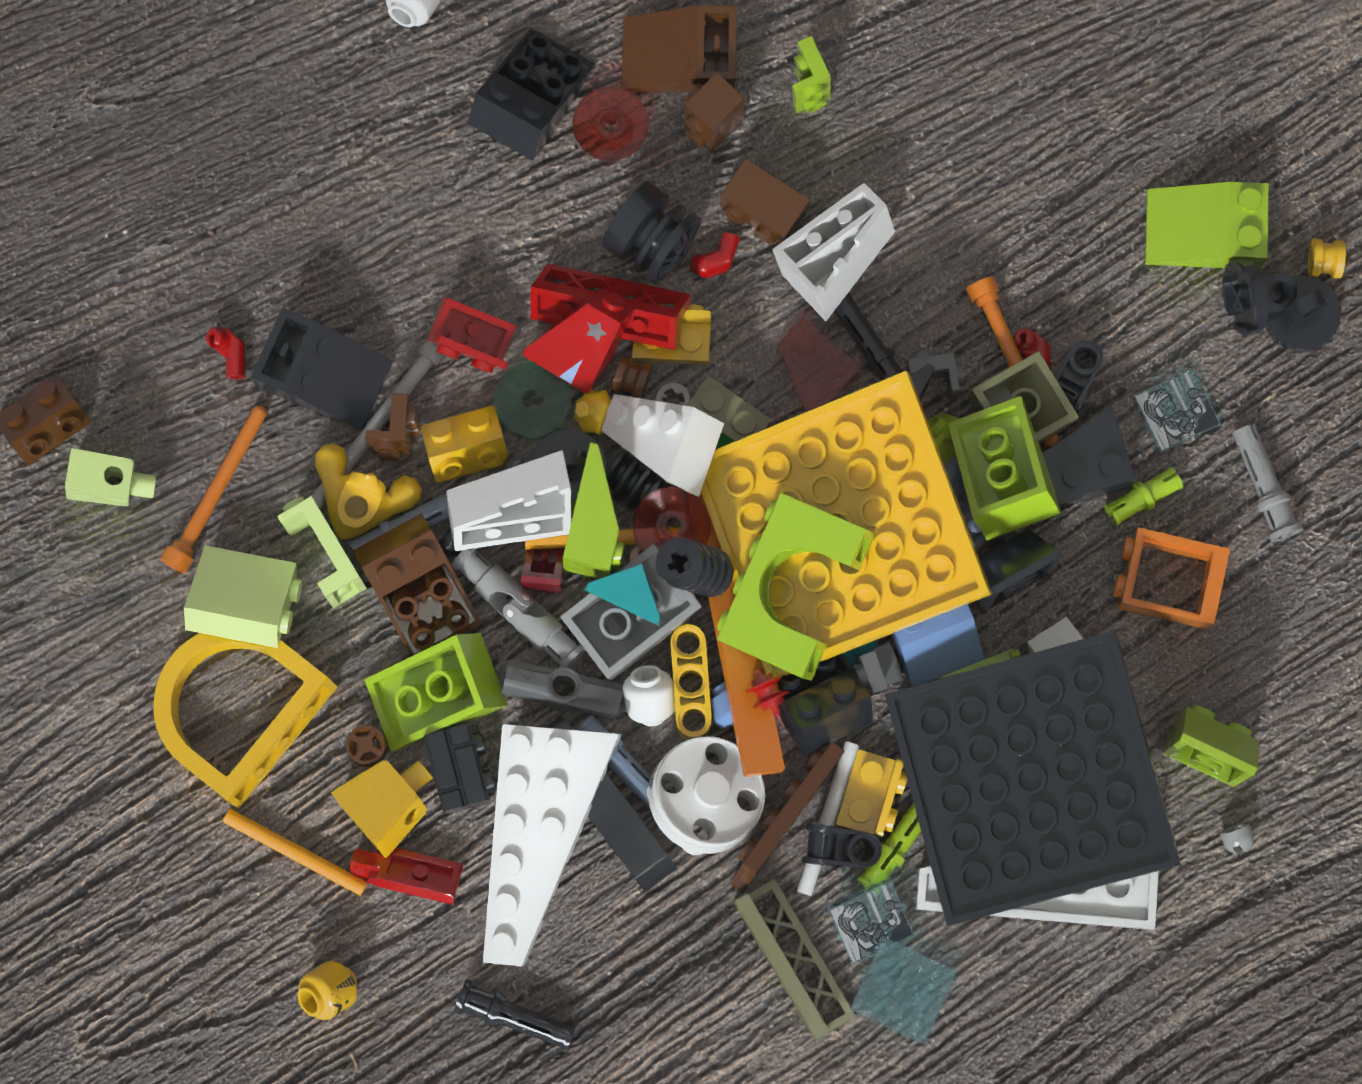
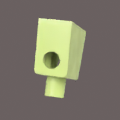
(90, 471)

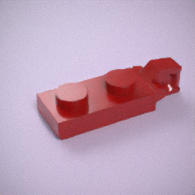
(409, 873)

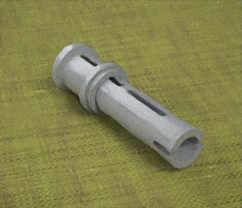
(1272, 499)

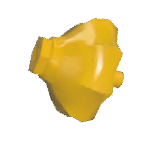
(592, 411)

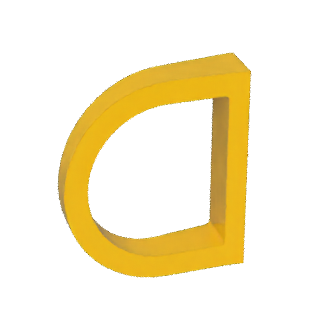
(270, 745)

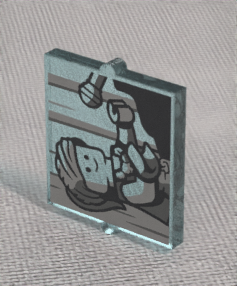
(1176, 410)
(869, 917)

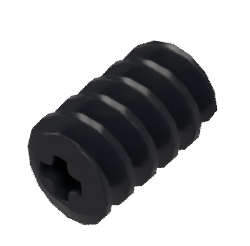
(631, 481)
(694, 567)

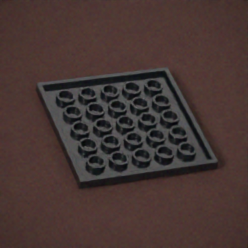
(1032, 779)

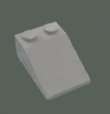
(619, 637)

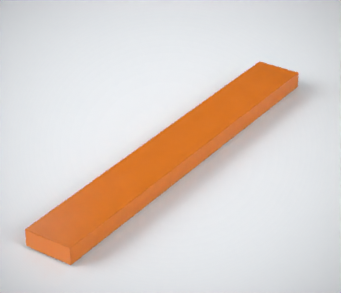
(753, 728)

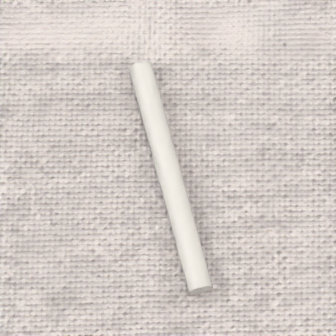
(830, 810)

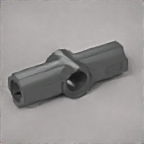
(587, 696)

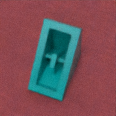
(629, 591)

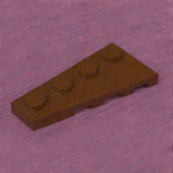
(779, 823)

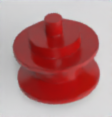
(767, 691)

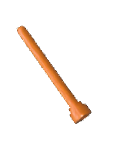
(985, 296)
(180, 552)

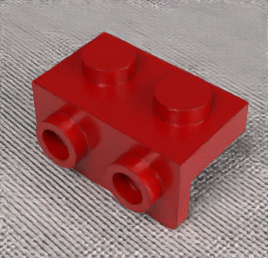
(472, 334)

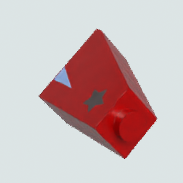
(583, 340)

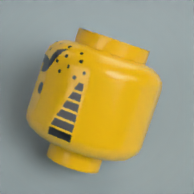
(327, 990)

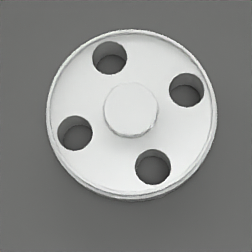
(705, 796)

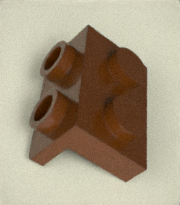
(42, 419)
(403, 427)

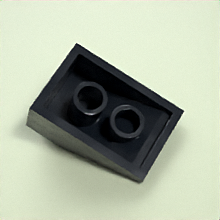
(1015, 566)

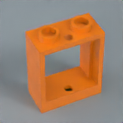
(1211, 584)

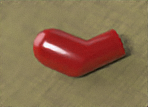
(717, 261)
(1030, 342)
(231, 348)

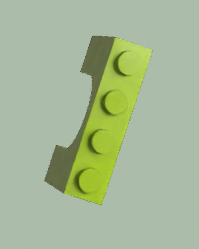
(751, 621)

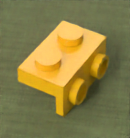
(464, 444)

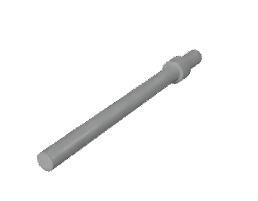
(427, 358)

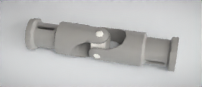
(522, 612)

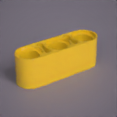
(696, 664)

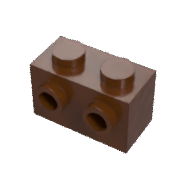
(712, 112)
(763, 203)

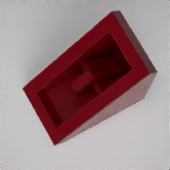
(543, 570)

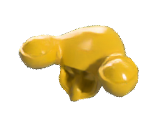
(359, 499)

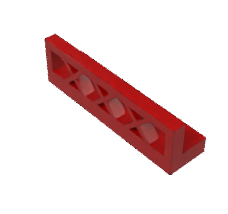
(649, 323)

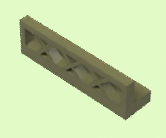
(781, 966)

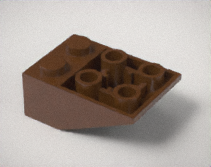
(679, 48)
(417, 585)

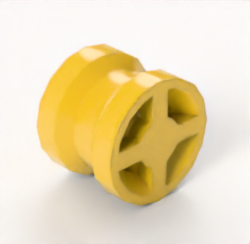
(1326, 258)

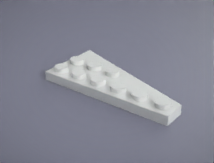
(540, 809)
(1118, 904)

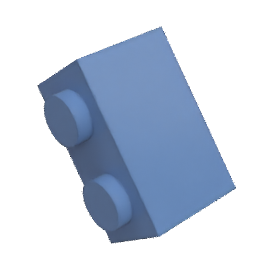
(938, 645)

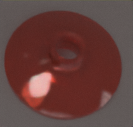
(605, 107)
(656, 509)

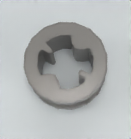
(678, 391)

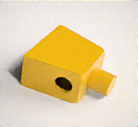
(384, 802)

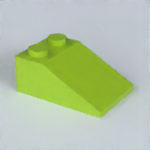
(1207, 224)
(1003, 469)
(593, 534)
(435, 690)
(1213, 747)

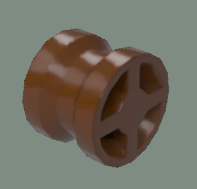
(632, 377)
(361, 741)

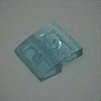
(904, 990)

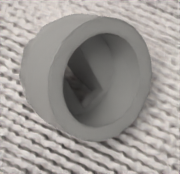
(1238, 837)

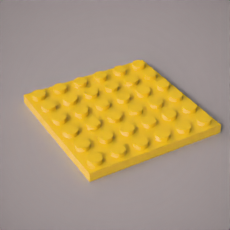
(876, 468)

